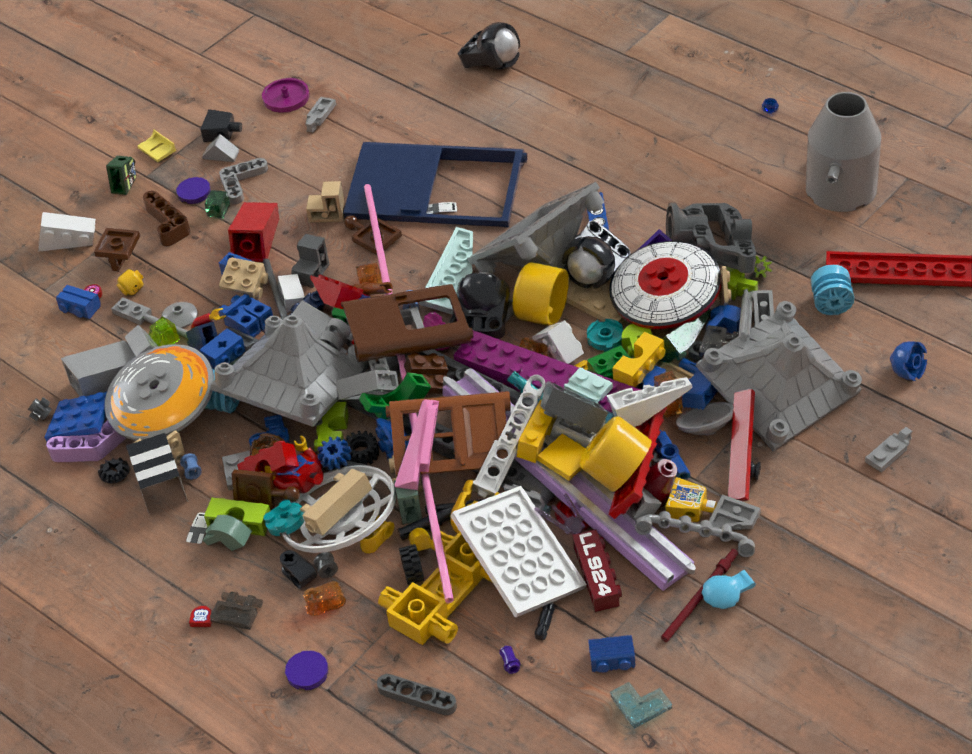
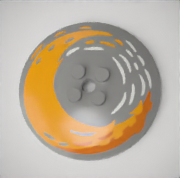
(180, 397)

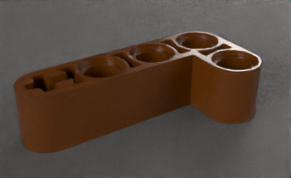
(173, 222)

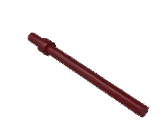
(721, 568)

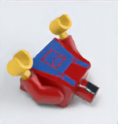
(303, 477)

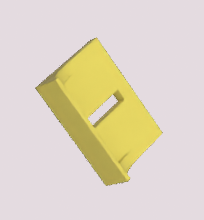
(157, 146)

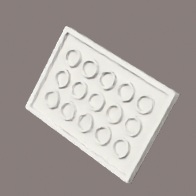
(518, 551)

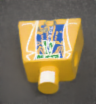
(688, 500)

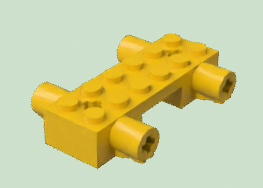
(423, 609)

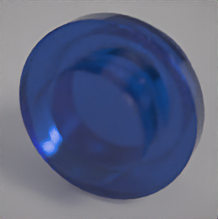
(770, 105)

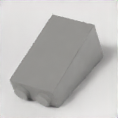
(96, 368)

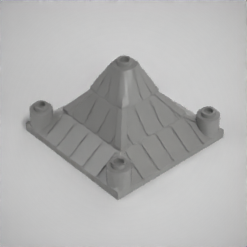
(541, 234)
(288, 371)
(788, 372)

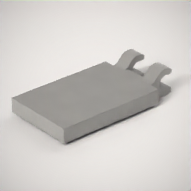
(317, 320)

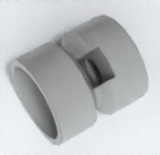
(335, 333)

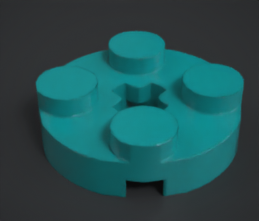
(598, 329)
(276, 518)

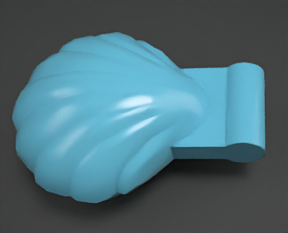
(725, 590)

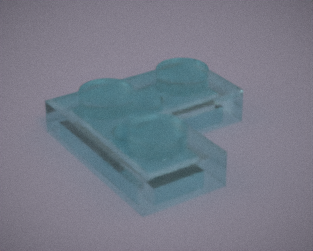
(640, 709)

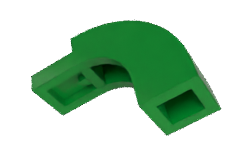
(412, 387)

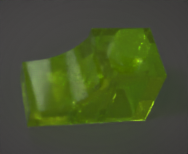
(164, 332)

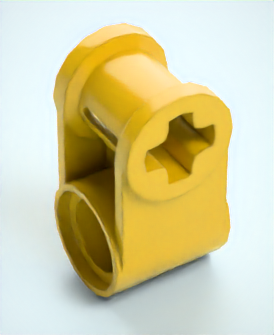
(377, 538)

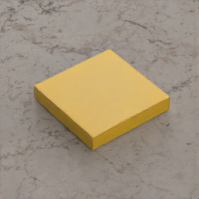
(562, 457)

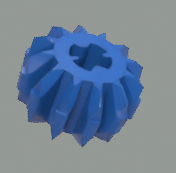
(329, 448)

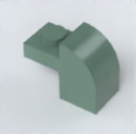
(228, 531)

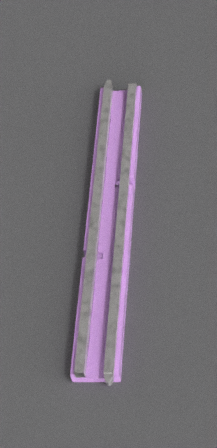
(649, 553)

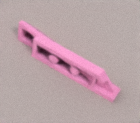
(419, 447)

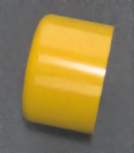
(540, 293)
(615, 453)

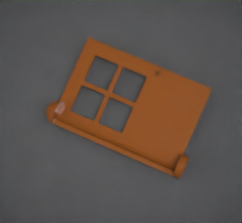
(475, 427)

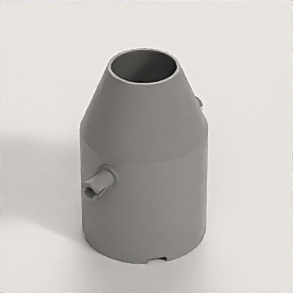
(843, 154)

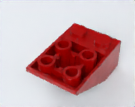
(334, 292)

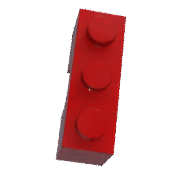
(279, 457)

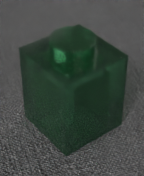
(217, 204)

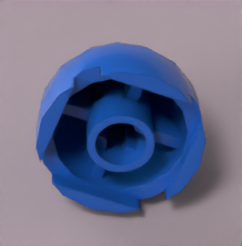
(909, 360)

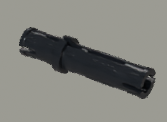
(442, 516)

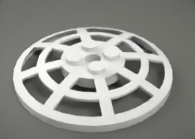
(352, 518)

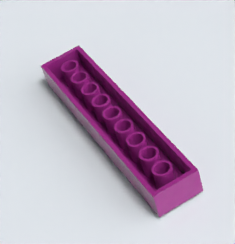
(499, 360)

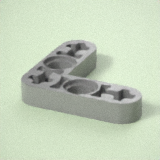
(232, 175)

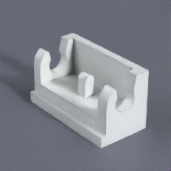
(290, 290)

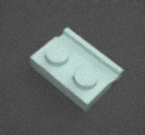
(589, 385)

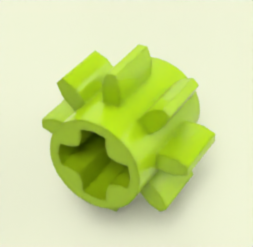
(766, 264)

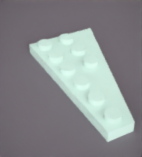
(451, 267)

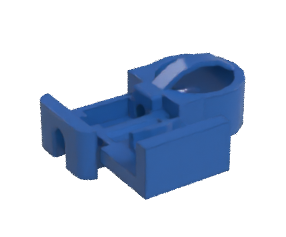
(275, 427)

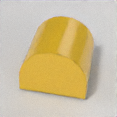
(421, 538)

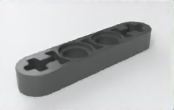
(414, 697)

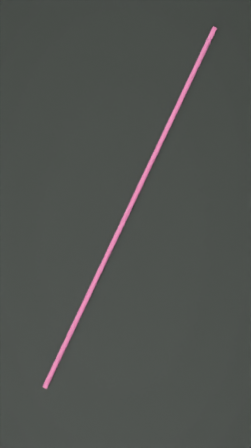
(413, 416)

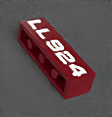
(596, 570)

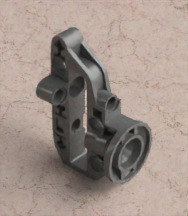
(692, 227)

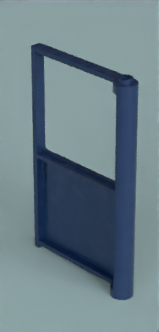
(405, 177)

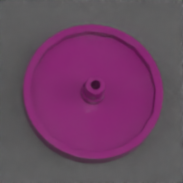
(285, 95)

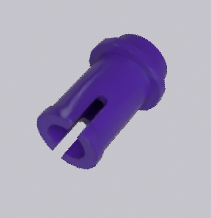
(511, 664)

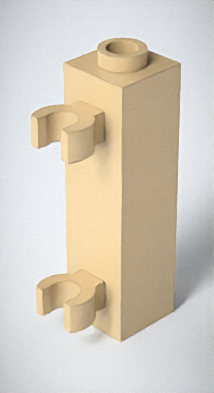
(336, 501)

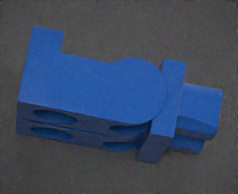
(246, 314)

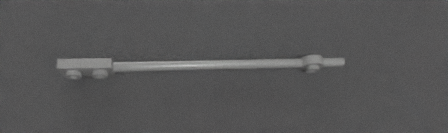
(138, 314)

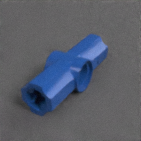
(667, 450)

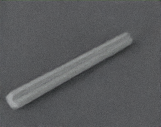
(746, 315)

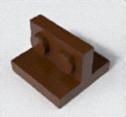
(117, 246)

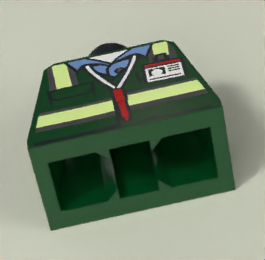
(121, 174)

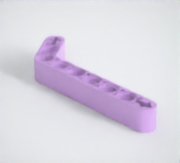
(85, 447)

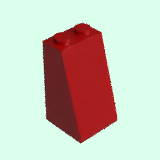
(254, 230)

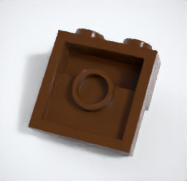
(431, 367)

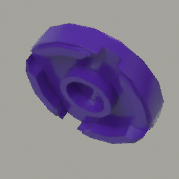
(193, 190)
(306, 670)

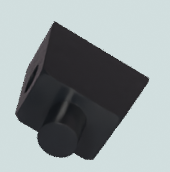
(217, 124)

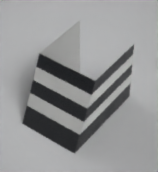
(153, 461)

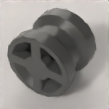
(325, 565)

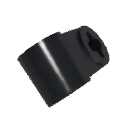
(297, 569)

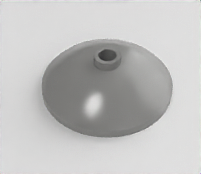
(705, 421)

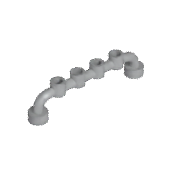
(644, 526)

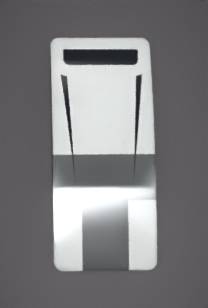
(442, 207)
(197, 529)

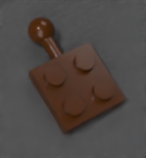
(365, 237)
(258, 488)

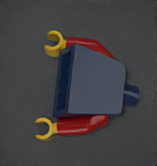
(203, 329)

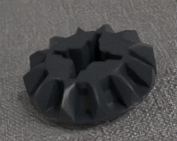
(111, 476)

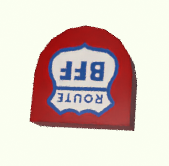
(200, 617)

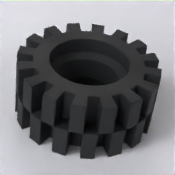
(363, 440)
(411, 564)

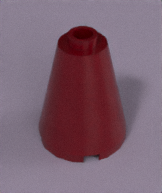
(661, 480)

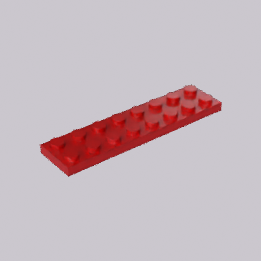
(904, 268)
(631, 490)

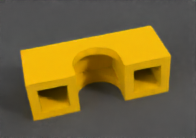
(648, 351)
(533, 436)

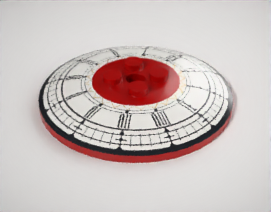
(667, 303)

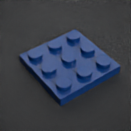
(78, 416)

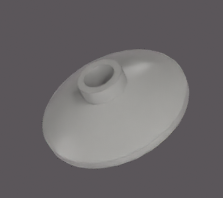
(181, 314)

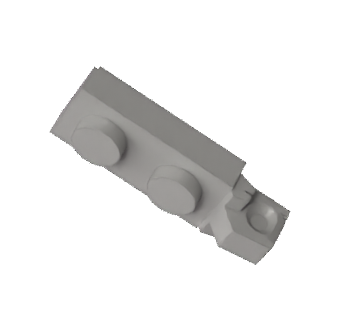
(319, 113)
(889, 450)

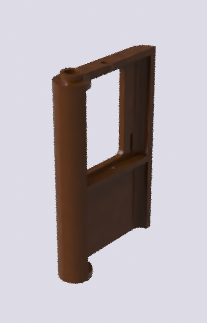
(381, 332)

